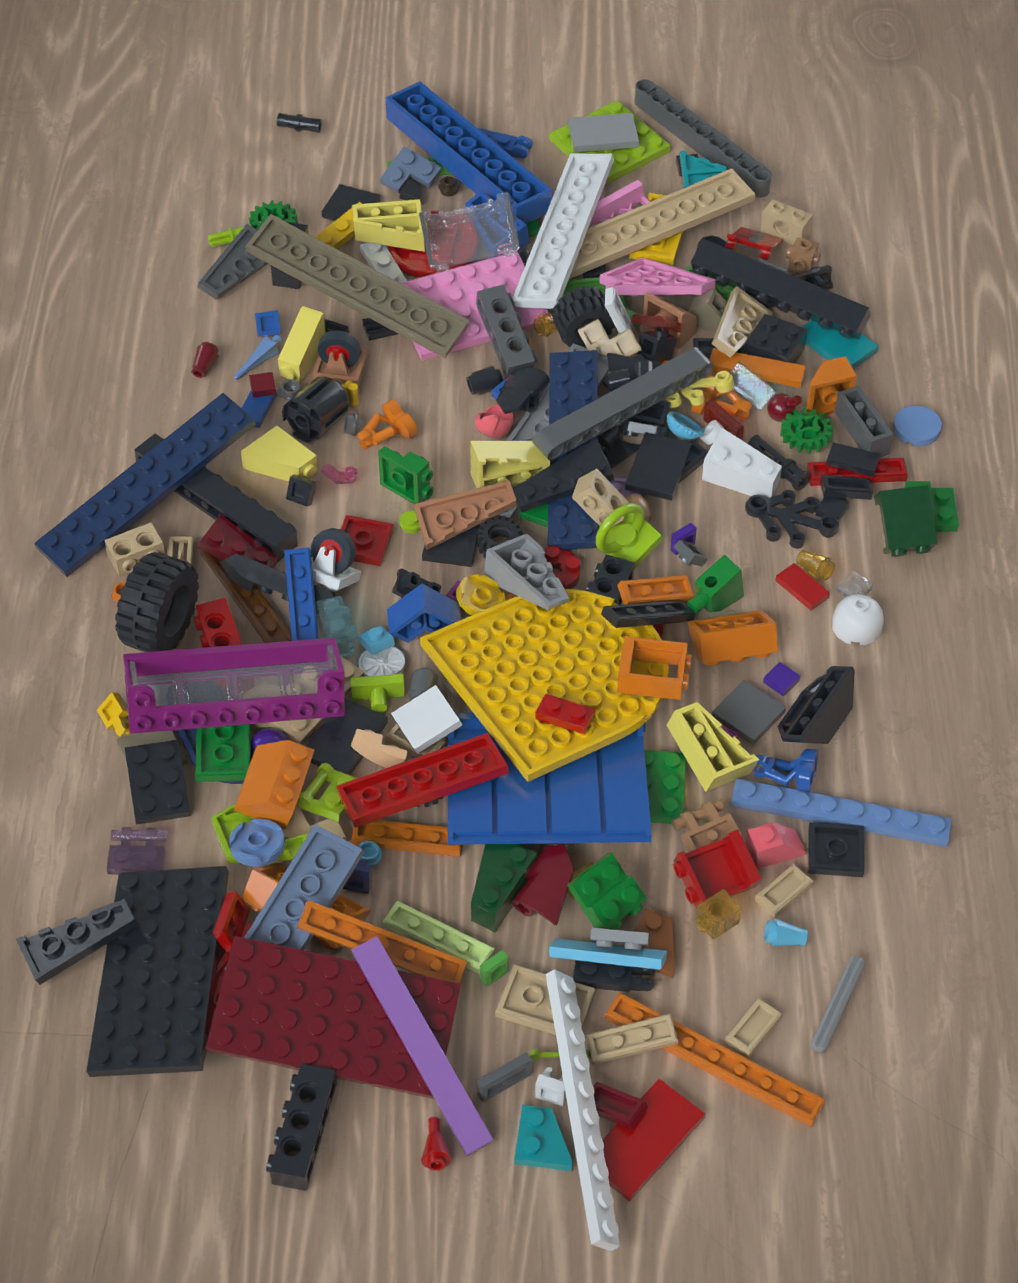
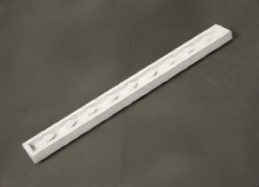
(582, 1112)

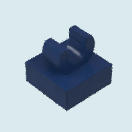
(361, 878)

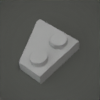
(607, 937)

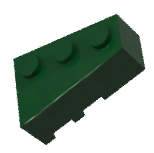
(498, 881)

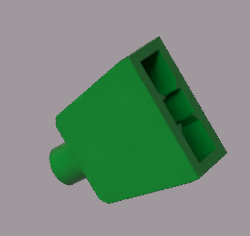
(718, 587)

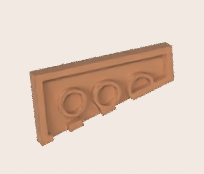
(458, 512)

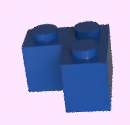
(420, 612)

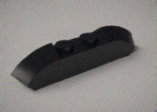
(250, 572)

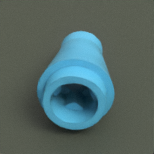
(784, 934)

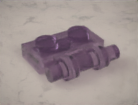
(130, 858)

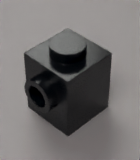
(657, 345)

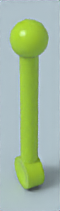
(536, 1054)

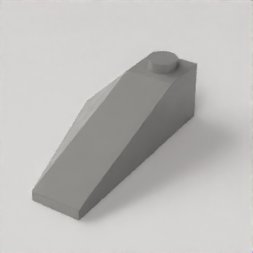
(524, 571)

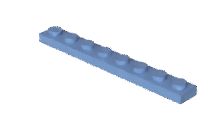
(841, 811)

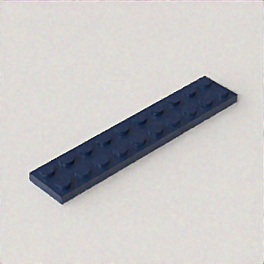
(570, 388)
(144, 484)

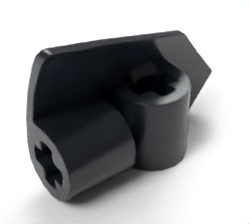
(625, 369)
(522, 390)
(615, 448)

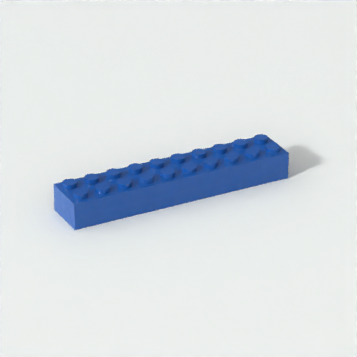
(466, 150)

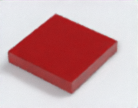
(369, 538)

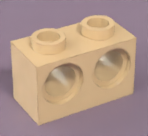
(598, 496)
(132, 545)

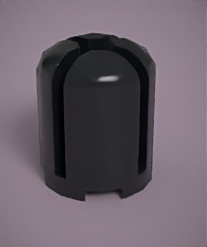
(316, 408)

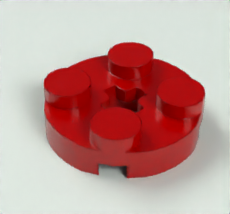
(567, 563)

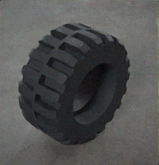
(157, 603)

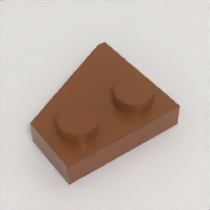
(659, 937)

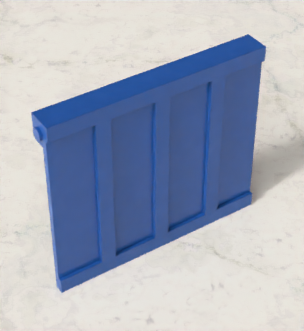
(581, 802)

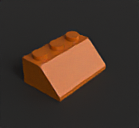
(733, 637)
(274, 781)

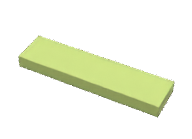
(437, 935)

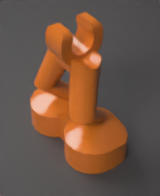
(739, 407)
(393, 415)

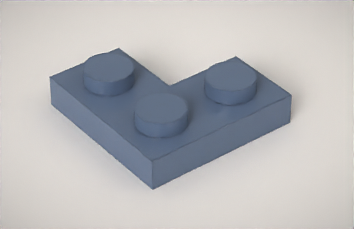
(408, 165)

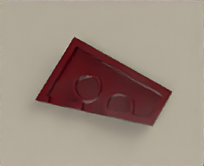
(226, 540)

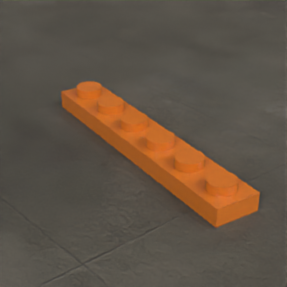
(402, 951)

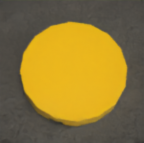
(478, 593)

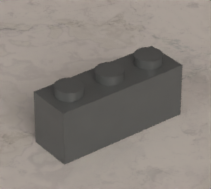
(863, 421)

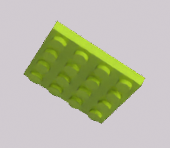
(625, 159)

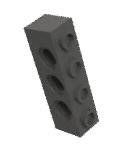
(495, 300)

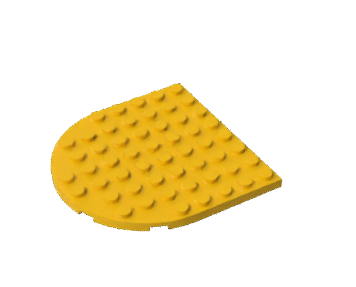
(520, 651)

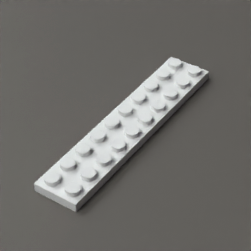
(563, 231)

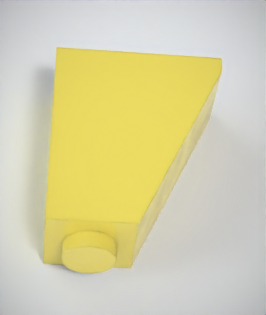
(302, 345)
(279, 456)

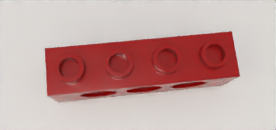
(216, 624)

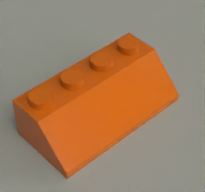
(265, 879)

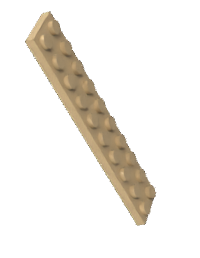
(661, 219)

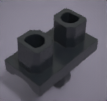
(818, 276)
(408, 581)

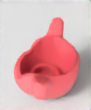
(494, 422)

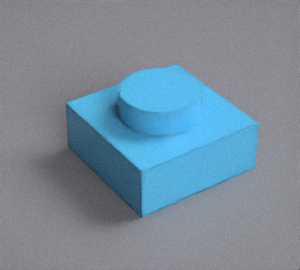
(376, 640)

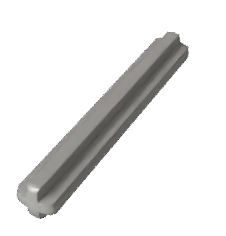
(837, 1004)

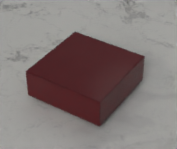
(262, 384)

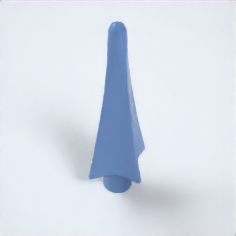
(264, 351)

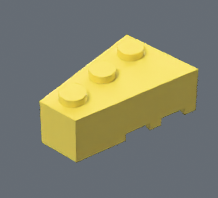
(708, 748)

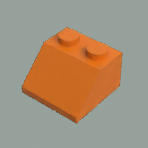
(831, 378)

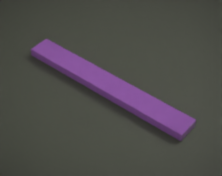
(422, 1046)

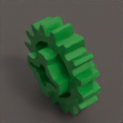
(278, 210)
(806, 430)

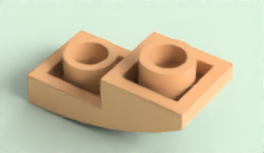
(369, 745)

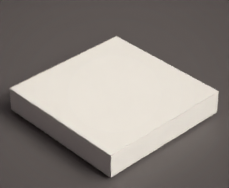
(426, 719)

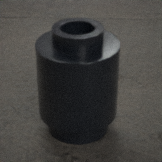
(484, 380)

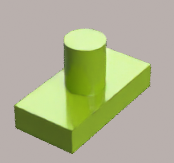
(377, 689)

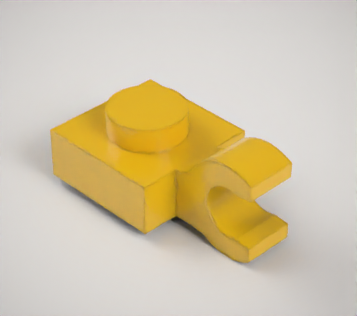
(114, 713)

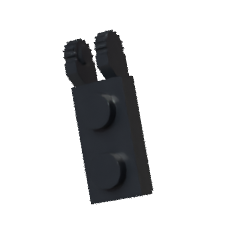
(612, 976)

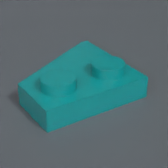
(697, 169)
(541, 1140)

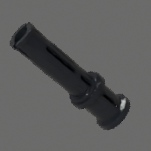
(788, 467)

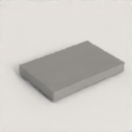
(603, 132)

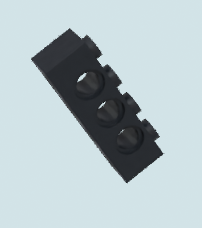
(297, 1170)

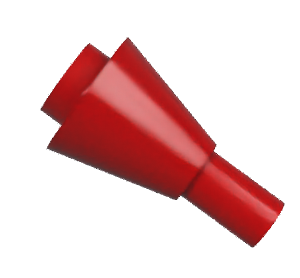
(435, 1151)

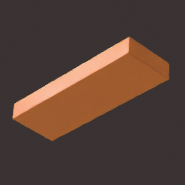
(656, 589)

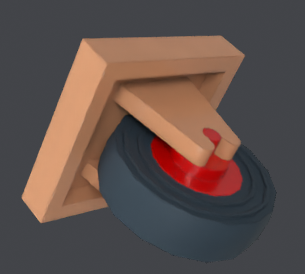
(340, 358)

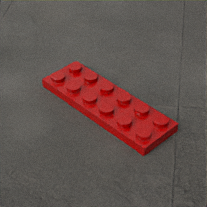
(421, 780)

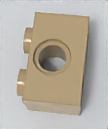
(785, 222)

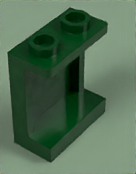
(907, 520)

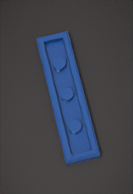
(301, 594)

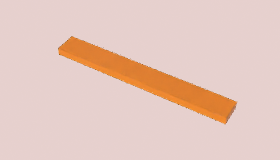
(726, 1064)

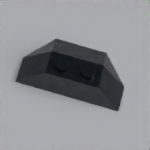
(820, 708)

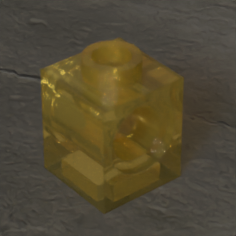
(722, 905)

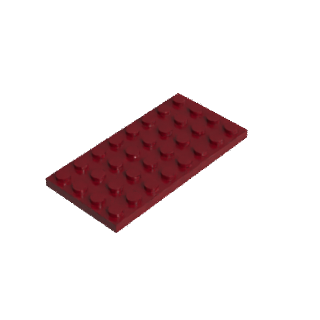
(322, 1013)

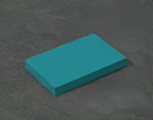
(832, 345)

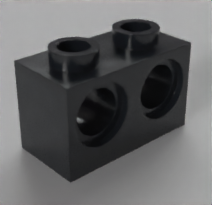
(608, 576)

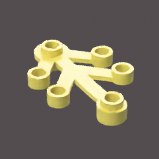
(722, 381)

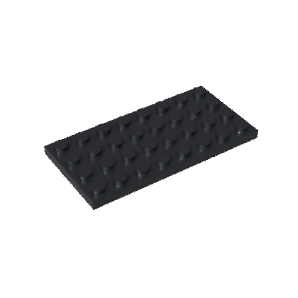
(159, 975)

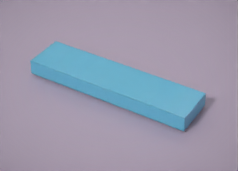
(617, 955)

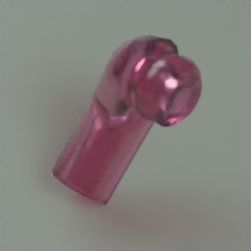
(337, 477)

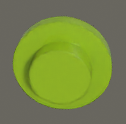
(409, 522)

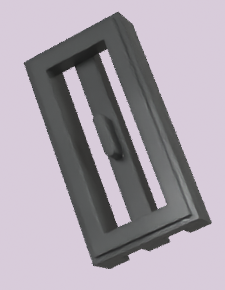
(504, 1077)

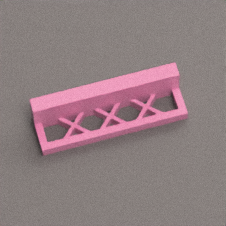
(619, 203)

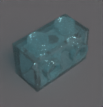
(334, 623)

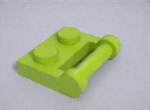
(329, 803)

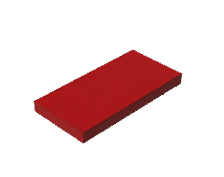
(640, 1152)

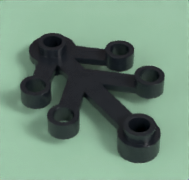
(763, 508)

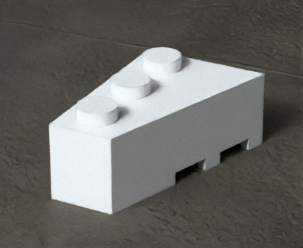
(740, 467)

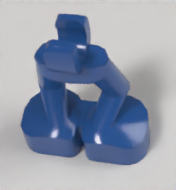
(802, 768)

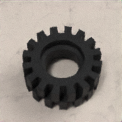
(496, 528)

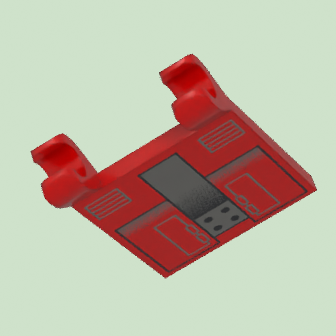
(754, 239)

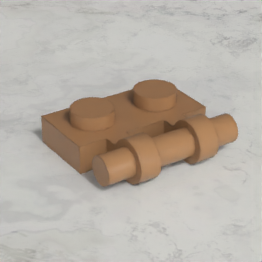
(702, 835)

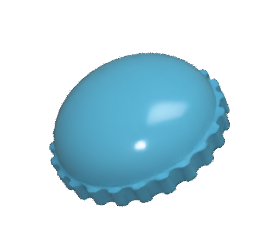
(684, 426)

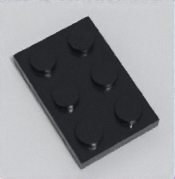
(157, 782)

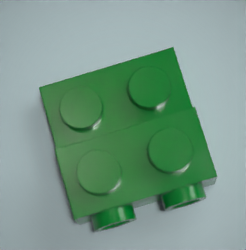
(405, 475)
(942, 505)
(607, 893)

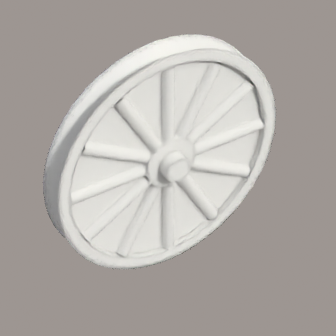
(386, 662)

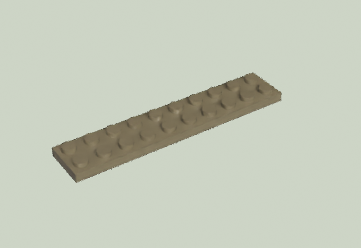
(357, 286)

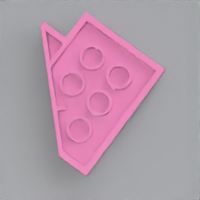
(655, 278)

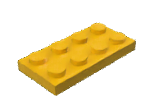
(661, 251)

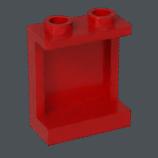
(717, 867)

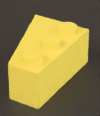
(389, 224)
(505, 461)

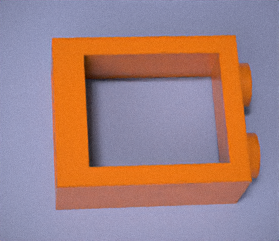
(657, 652)

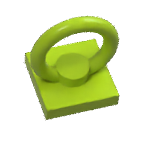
(629, 539)

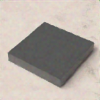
(748, 712)

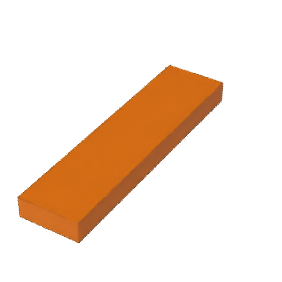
(767, 369)
(406, 837)

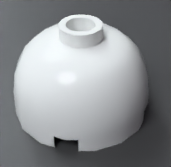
(858, 619)

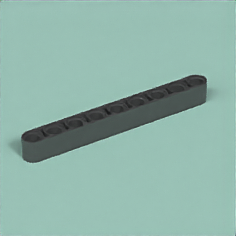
(701, 136)
(622, 403)

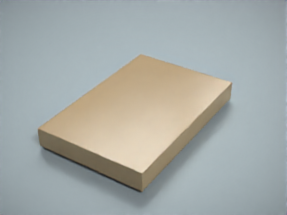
(528, 1000)

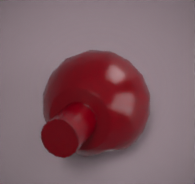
(781, 404)

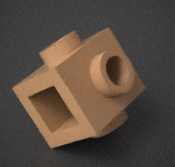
(802, 255)

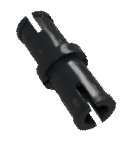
(299, 122)

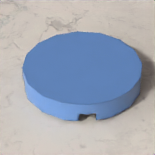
(917, 425)
(257, 842)

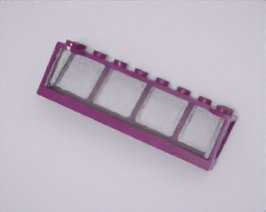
(233, 685)

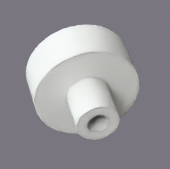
(711, 432)

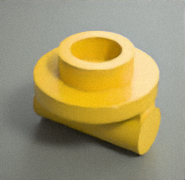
(352, 390)

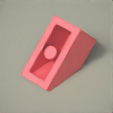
(773, 844)

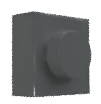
(690, 553)

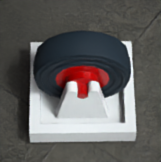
(331, 559)

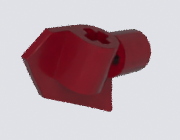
(546, 885)

